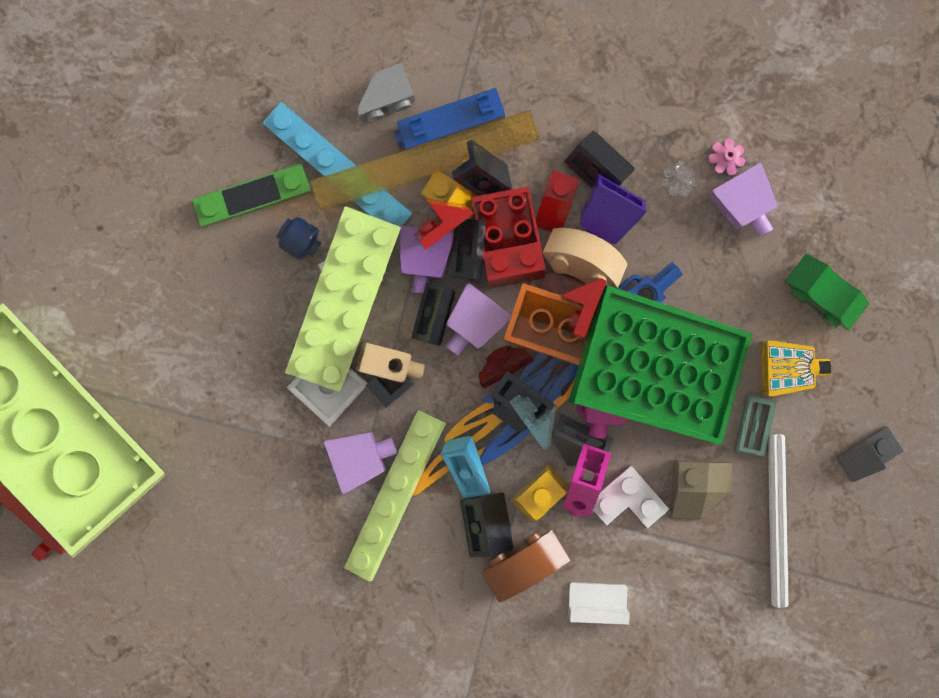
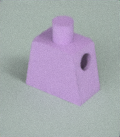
(746, 200)
(474, 320)
(358, 458)

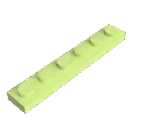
(394, 495)

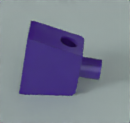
(611, 210)

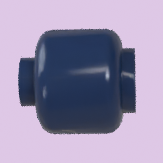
(298, 238)

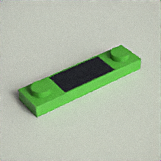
(251, 195)

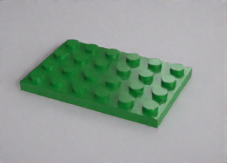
(660, 366)

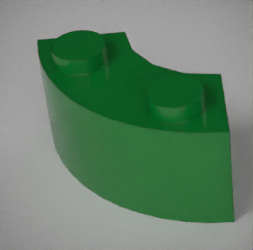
(826, 292)

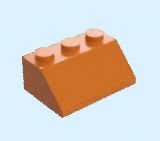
(542, 325)

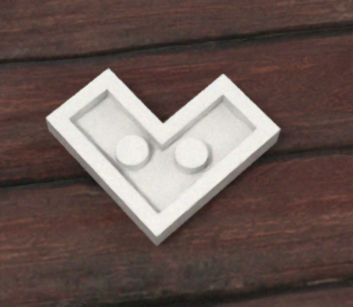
(629, 491)

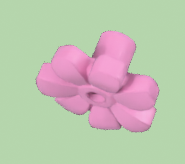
(726, 157)

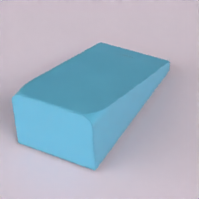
(465, 467)

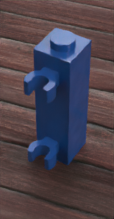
(450, 119)

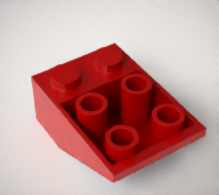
(511, 237)

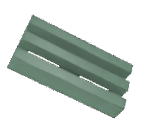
(754, 427)

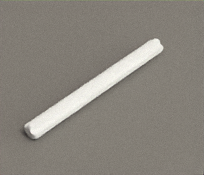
(778, 520)

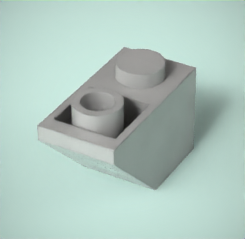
(386, 91)

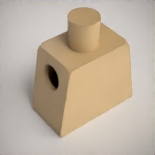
(375, 361)

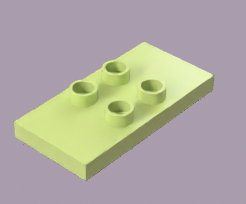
(61, 447)

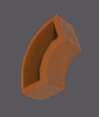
(525, 565)

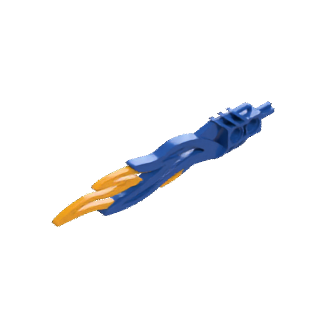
(552, 391)

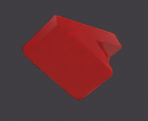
(556, 201)
(448, 216)
(588, 298)

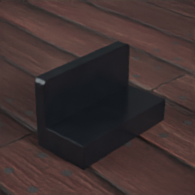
(597, 157)
(482, 172)
(468, 250)
(433, 313)
(383, 393)
(487, 525)

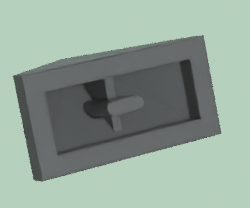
(571, 436)

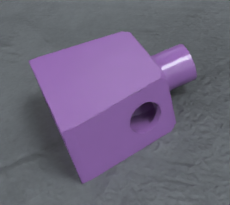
(422, 262)

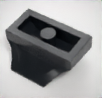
(507, 389)

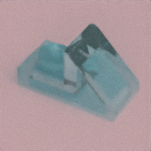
(539, 427)

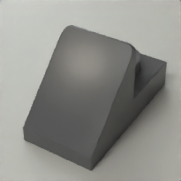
(870, 454)

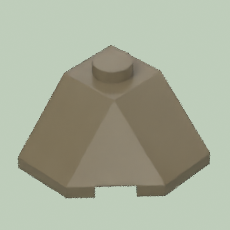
(698, 487)

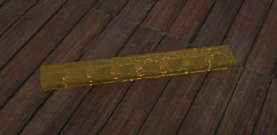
(422, 160)

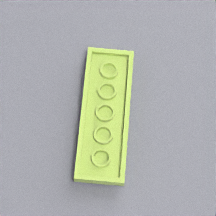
(342, 299)

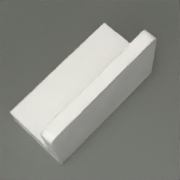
(598, 603)

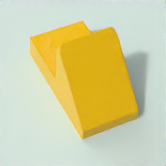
(444, 188)

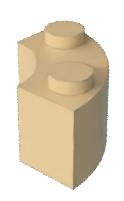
(584, 256)

